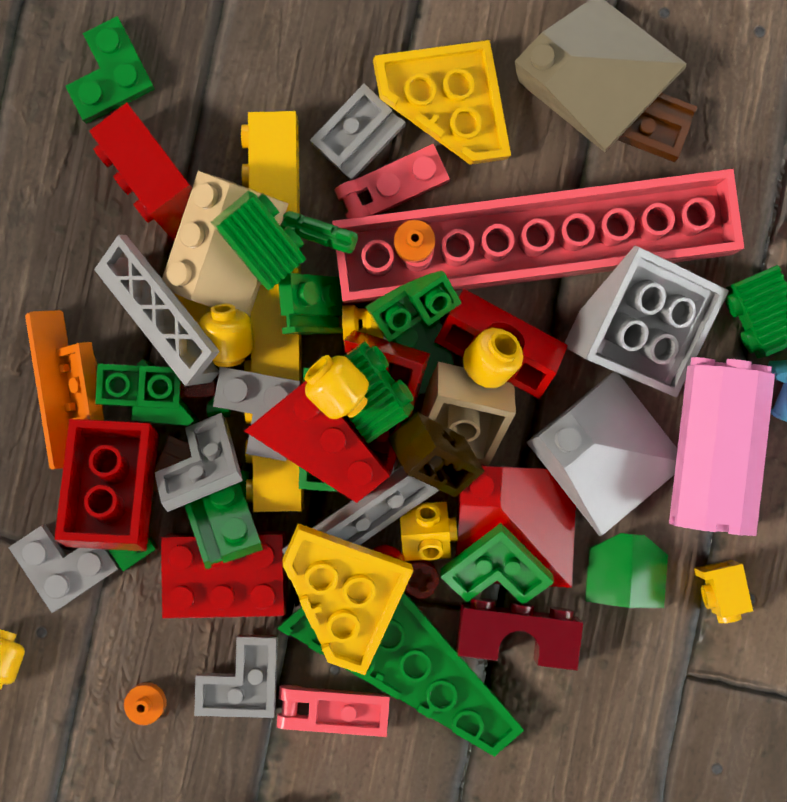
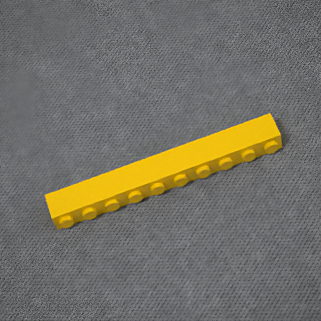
(273, 170)

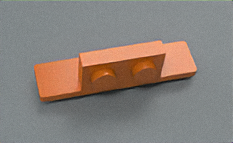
(63, 380)

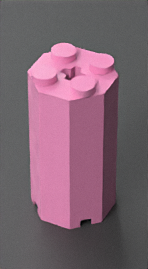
(722, 446)

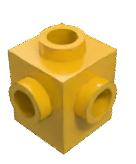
(427, 532)

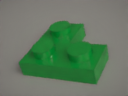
(118, 78)
(495, 558)

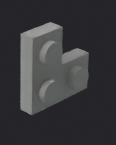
(254, 395)
(207, 471)
(60, 576)
(249, 690)

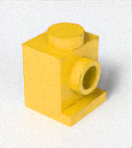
(725, 590)

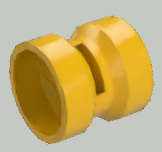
(350, 321)

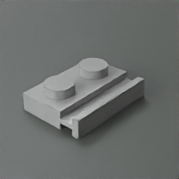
(357, 132)

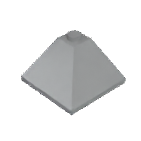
(647, 320)
(606, 452)

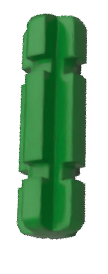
(321, 232)

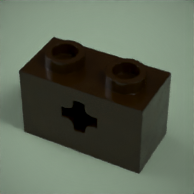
(435, 454)

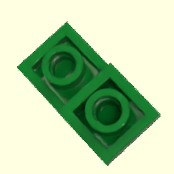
(418, 300)
(137, 386)

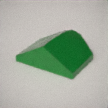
(626, 572)

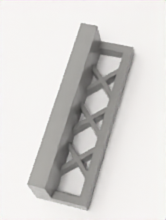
(158, 313)
(376, 510)

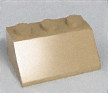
(201, 260)

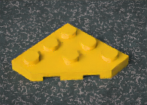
(449, 96)
(345, 593)

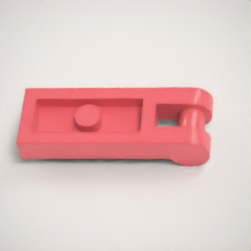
(394, 183)
(334, 711)

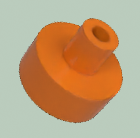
(414, 251)
(149, 696)

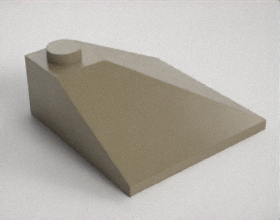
(597, 70)

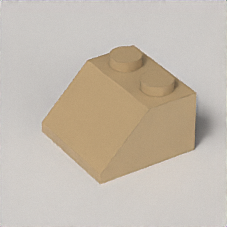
(470, 409)

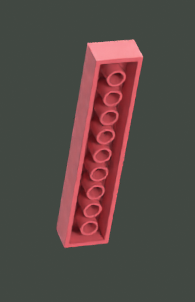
(548, 234)

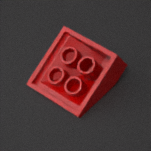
(530, 507)

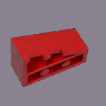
(320, 445)

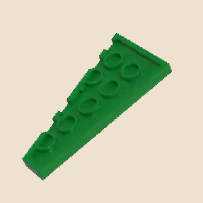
(427, 673)

